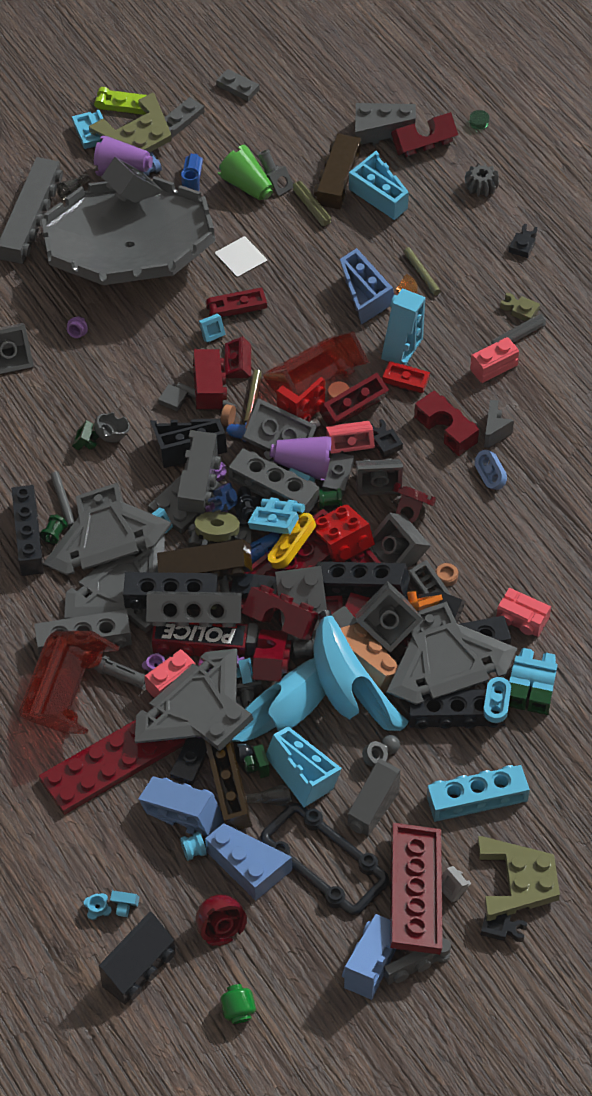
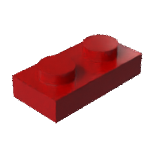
(406, 377)

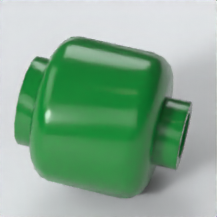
(238, 1004)

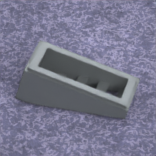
(430, 574)

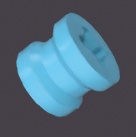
(193, 846)

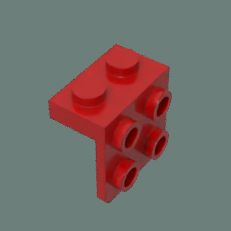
(304, 405)
(344, 533)

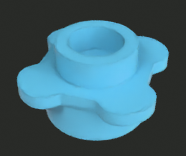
(97, 899)

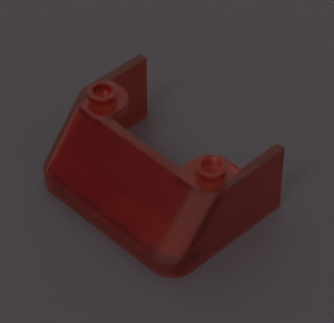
(325, 360)
(59, 676)

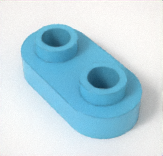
(497, 701)

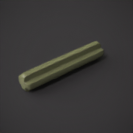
(312, 203)

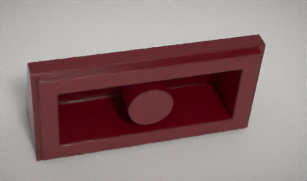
(238, 358)

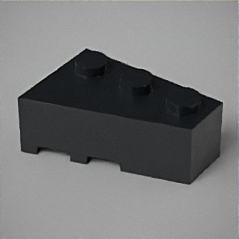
(173, 438)

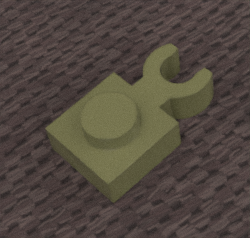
(522, 308)

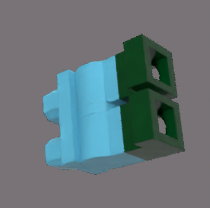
(534, 674)

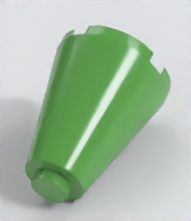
(245, 173)

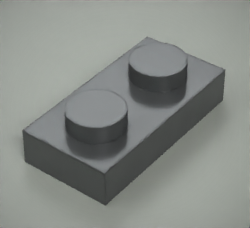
(237, 85)

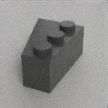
(378, 120)
(199, 472)

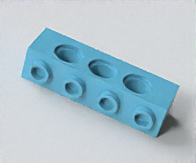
(469, 802)

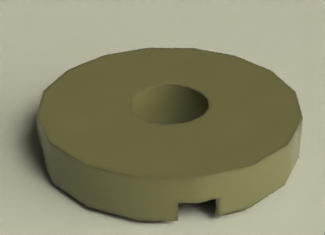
(217, 526)

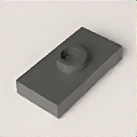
(338, 472)

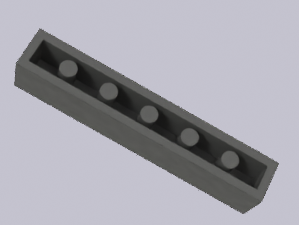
(29, 210)

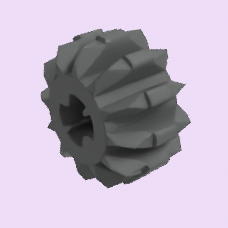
(481, 180)

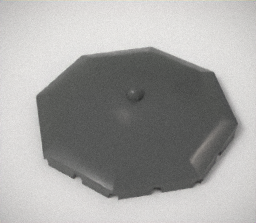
(127, 240)

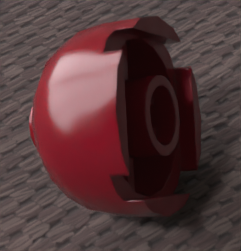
(220, 919)

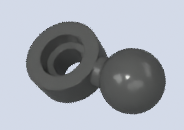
(389, 745)

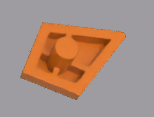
(423, 603)

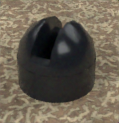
(242, 751)

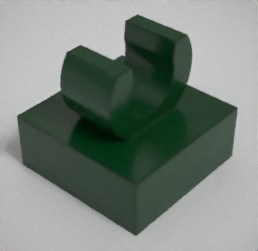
(83, 436)
(257, 761)

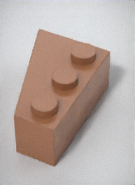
(371, 655)

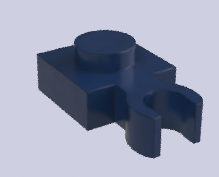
(224, 498)

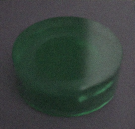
(479, 119)

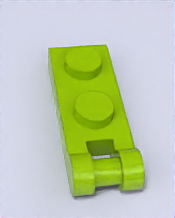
(119, 101)

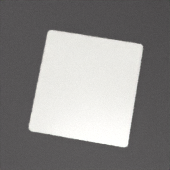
(241, 256)

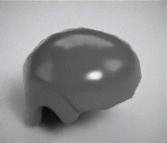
(110, 427)

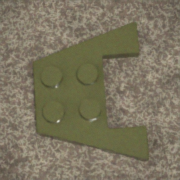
(145, 132)
(529, 875)

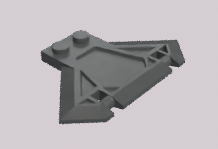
(105, 531)
(107, 584)
(446, 657)
(197, 704)

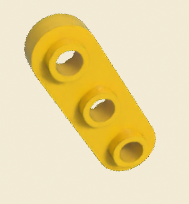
(290, 544)

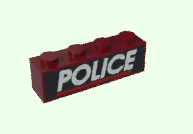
(198, 640)

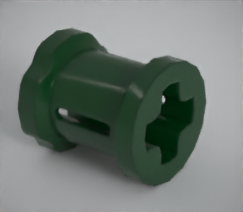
(330, 498)
(58, 527)

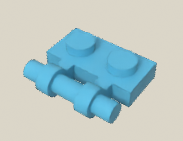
(276, 515)

